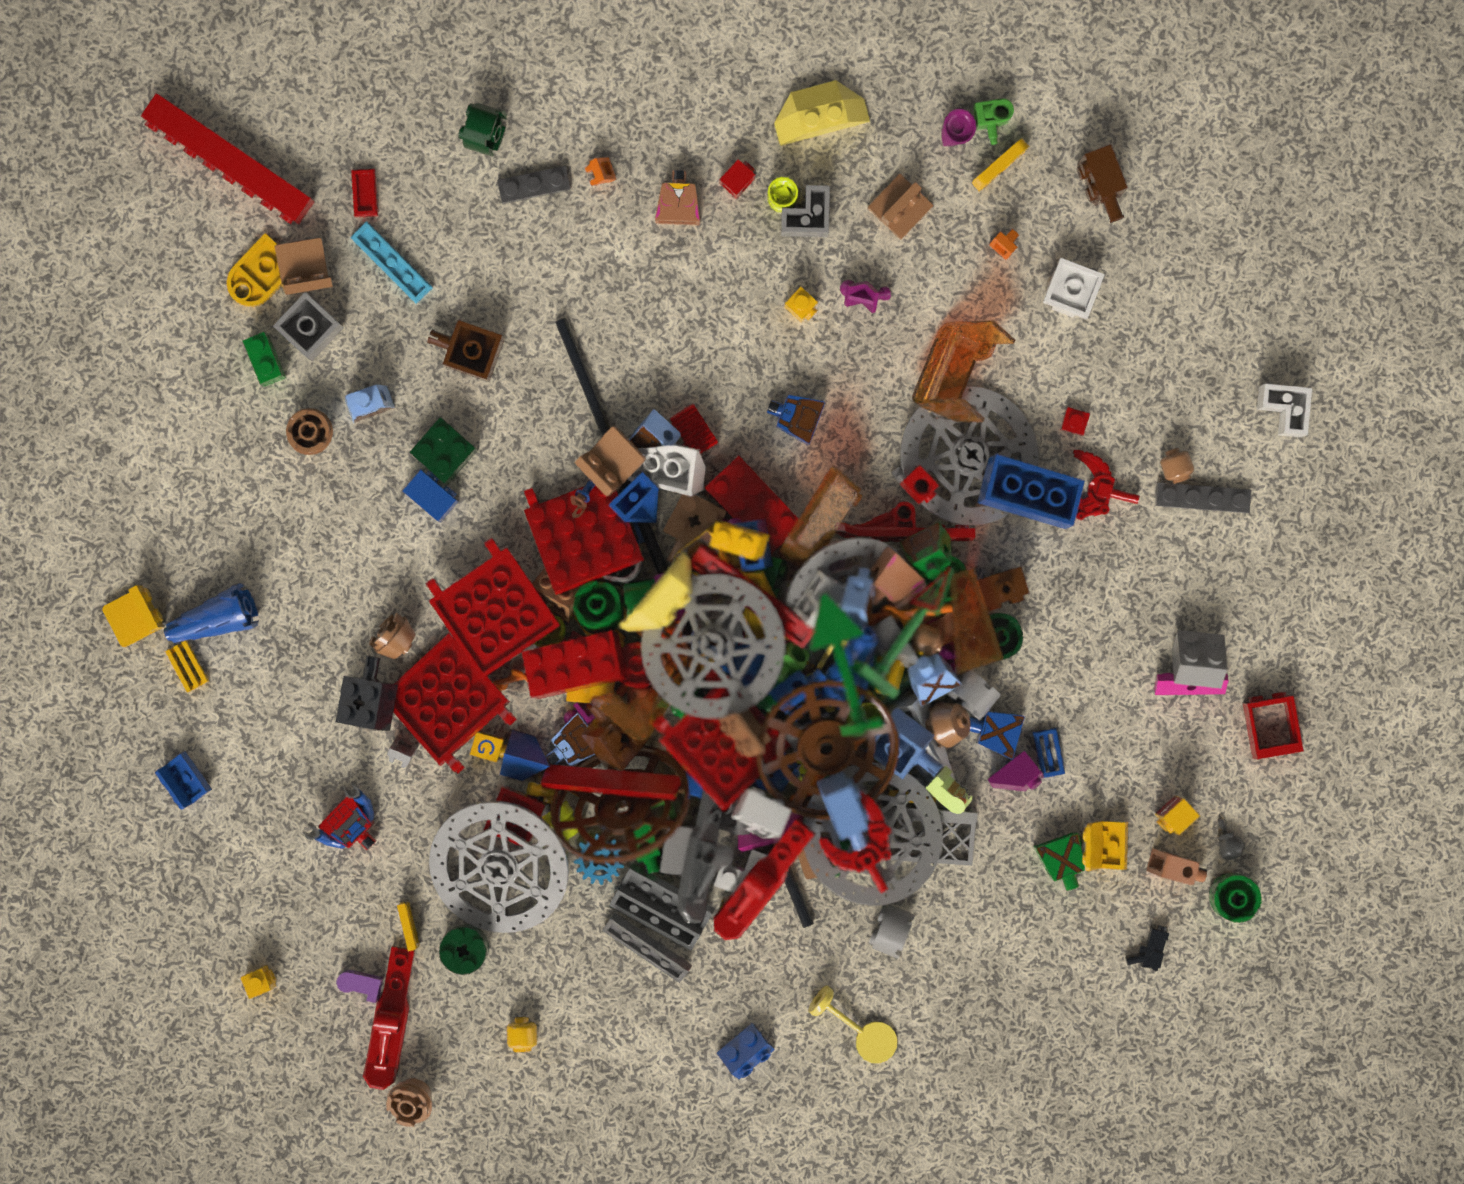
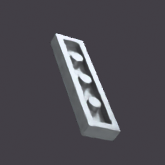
(1203, 497)
(647, 947)

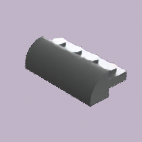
(656, 906)

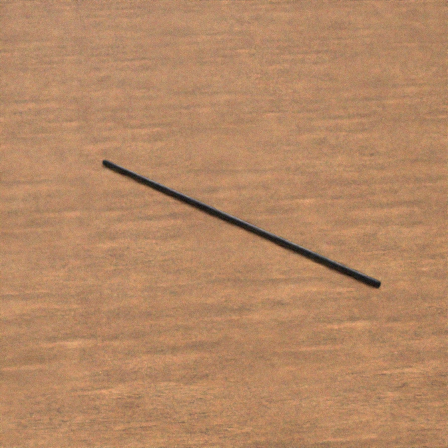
(653, 548)

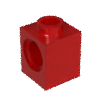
(738, 178)
(909, 482)

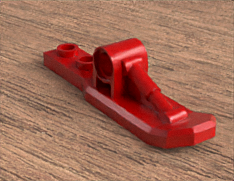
(892, 528)
(761, 883)
(389, 1022)

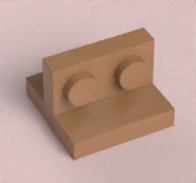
(900, 206)

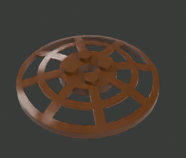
(829, 762)
(623, 822)

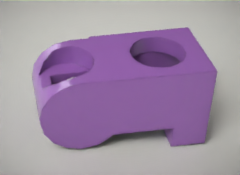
(360, 982)

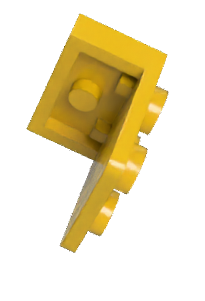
(133, 616)
(1105, 845)

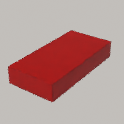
(364, 193)

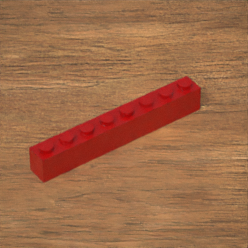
(227, 159)

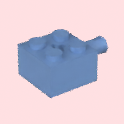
(912, 746)
(844, 808)

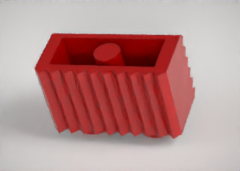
(693, 429)

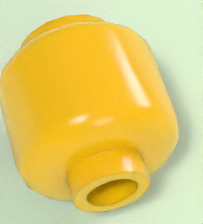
(522, 1034)

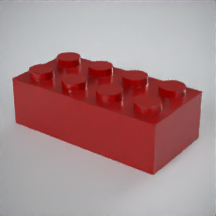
(750, 499)
(574, 665)

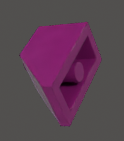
(1017, 775)

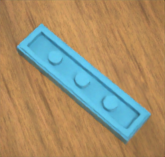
(391, 262)

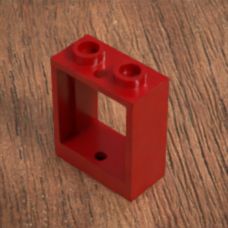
(1292, 720)

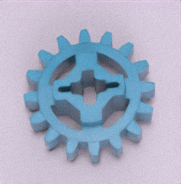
(608, 867)

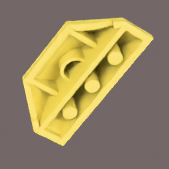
(819, 112)
(663, 599)

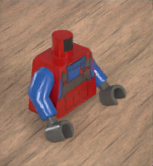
(347, 822)

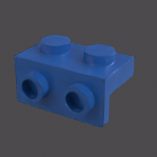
(183, 780)
(745, 1052)

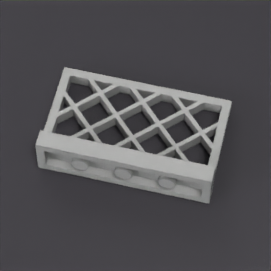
(968, 816)

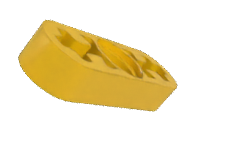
(1000, 164)

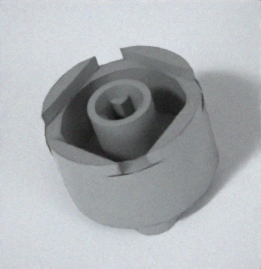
(974, 694)
(892, 931)

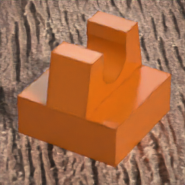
(602, 171)
(1004, 244)

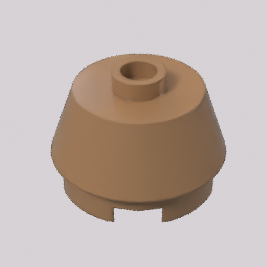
(309, 431)
(393, 637)
(948, 723)
(410, 1102)

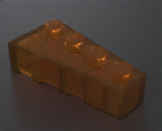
(971, 626)

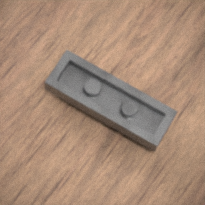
(534, 185)

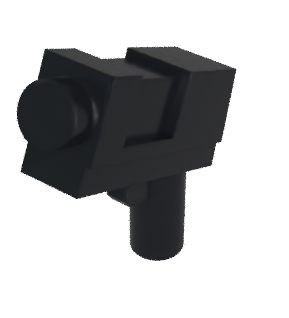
(1152, 954)

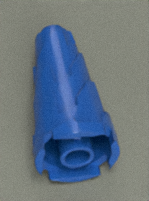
(222, 614)
(859, 649)

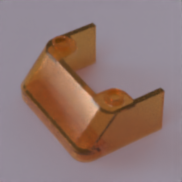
(951, 364)
(821, 517)
(641, 712)

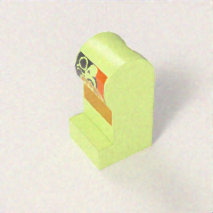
(949, 792)

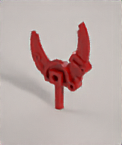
(1099, 488)
(875, 851)

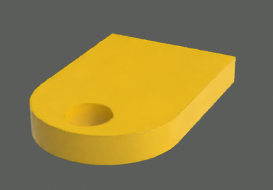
(258, 272)

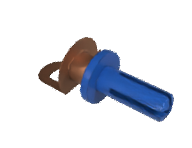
(582, 497)

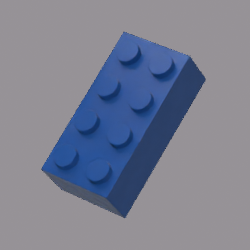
(1031, 491)

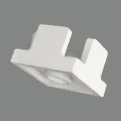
(1073, 289)

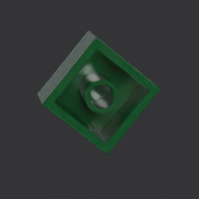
(443, 451)

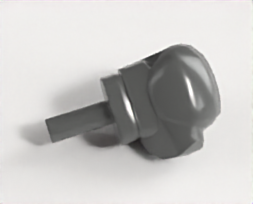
(1230, 845)

